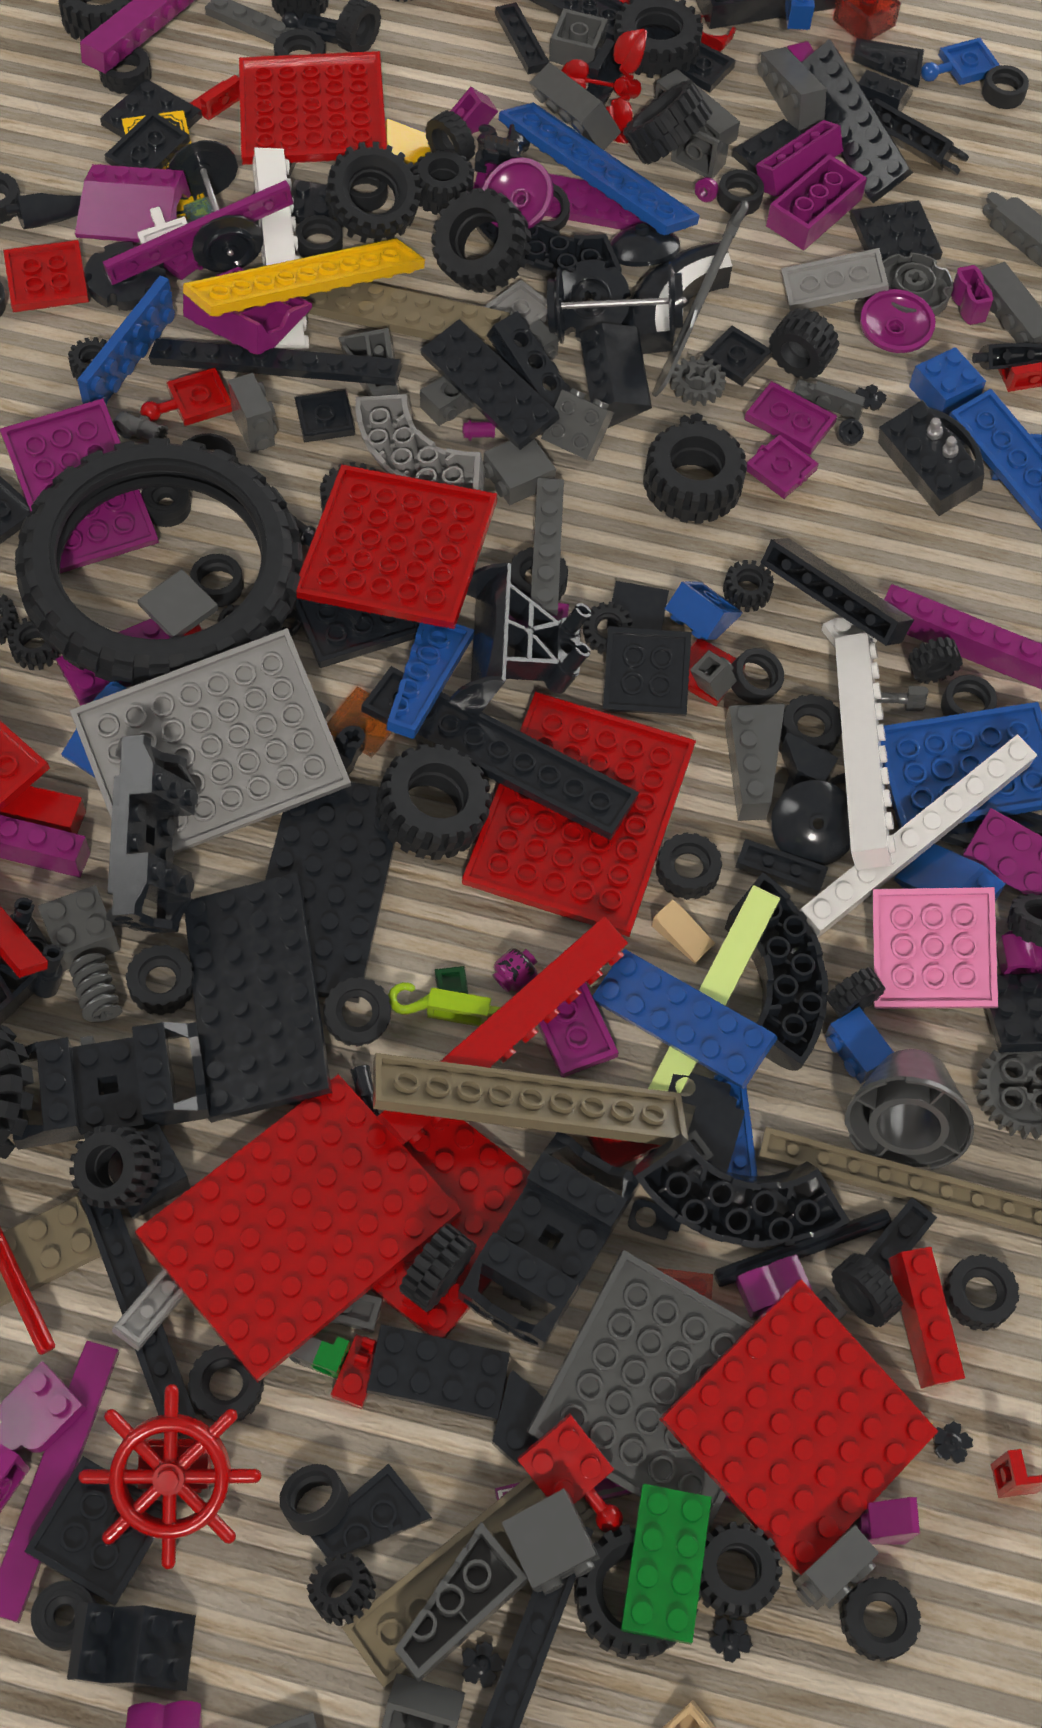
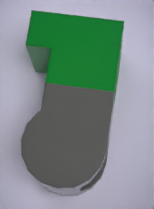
(322, 1356)

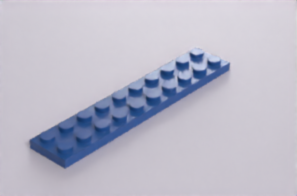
(600, 169)

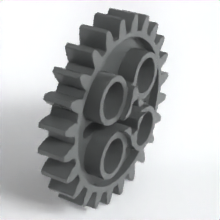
(1023, 1090)

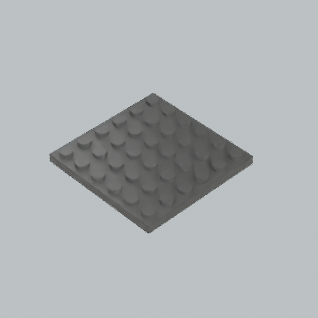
(630, 1365)

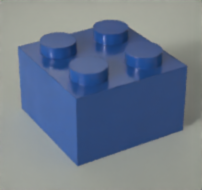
(946, 381)

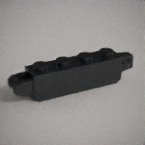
(918, 138)

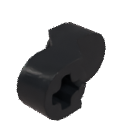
(352, 743)

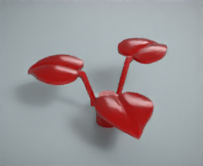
(629, 53)

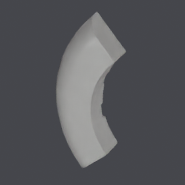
(405, 451)

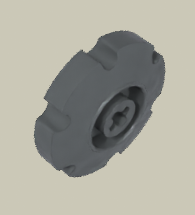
(920, 276)

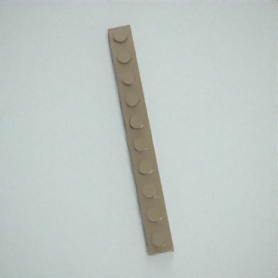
(903, 1181)

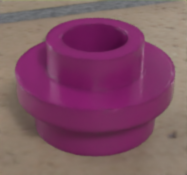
(711, 187)

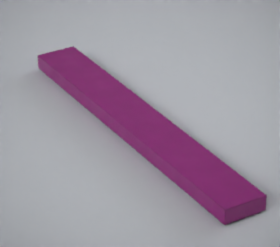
(181, 239)
(56, 1466)

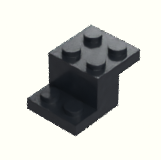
(131, 1646)

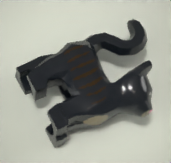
(496, 149)

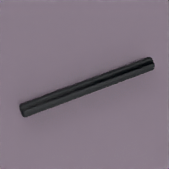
(805, 1247)

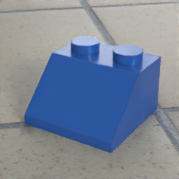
(702, 610)

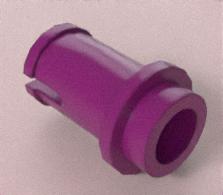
(477, 430)

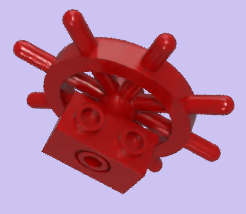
(170, 1469)

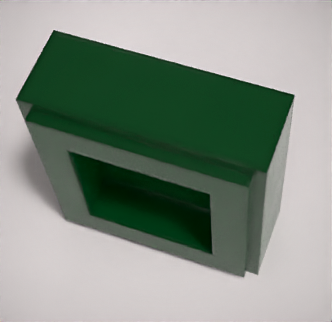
(452, 979)

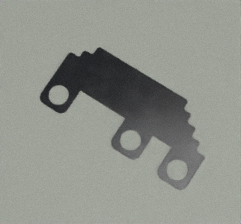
(718, 1126)

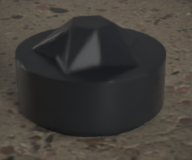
(850, 432)

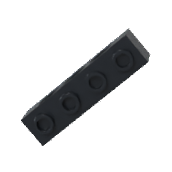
(518, 358)

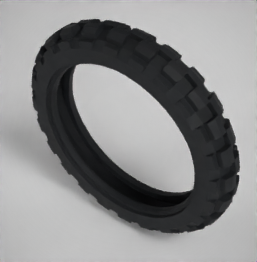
(137, 467)

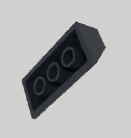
(616, 369)

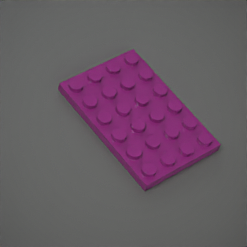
(60, 440)

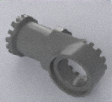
(129, 425)

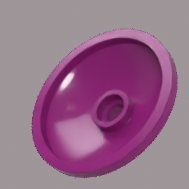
(523, 180)
(895, 329)

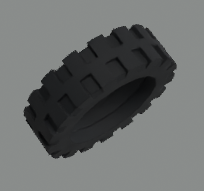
(1025, 918)

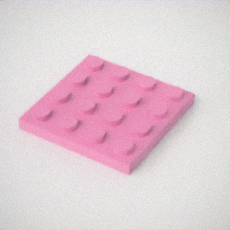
(935, 947)

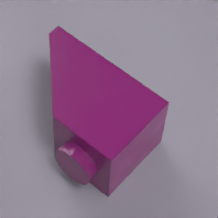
(475, 109)
(890, 1521)

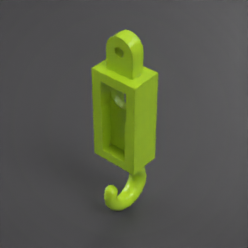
(445, 1005)

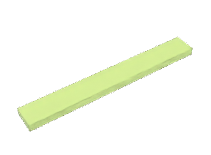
(723, 974)

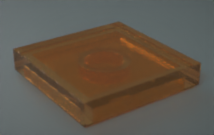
(351, 714)

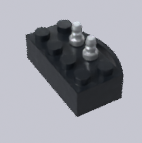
(933, 455)

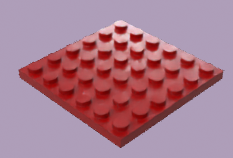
(311, 104)
(396, 546)
(484, 1187)
(799, 1426)

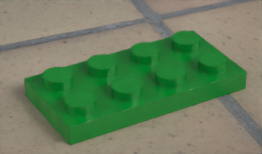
(666, 1564)

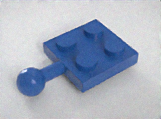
(965, 60)

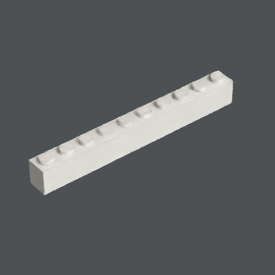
(277, 230)
(863, 752)
(921, 833)

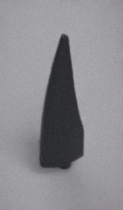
(43, 209)
(1008, 355)

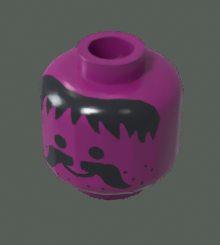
(515, 969)

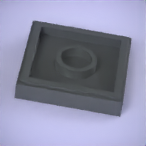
(178, 605)

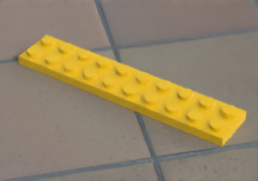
(302, 277)

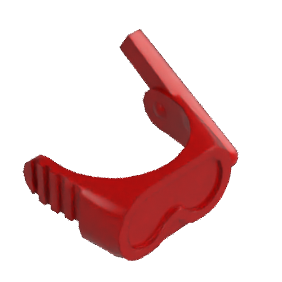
(717, 42)

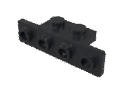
(604, 69)

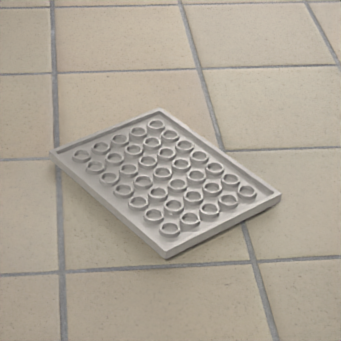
(242, 725)

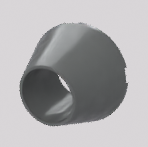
(910, 1112)

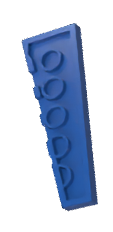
(426, 674)

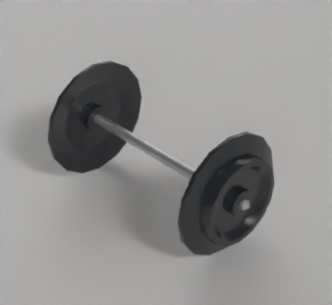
(227, 239)
(556, 305)

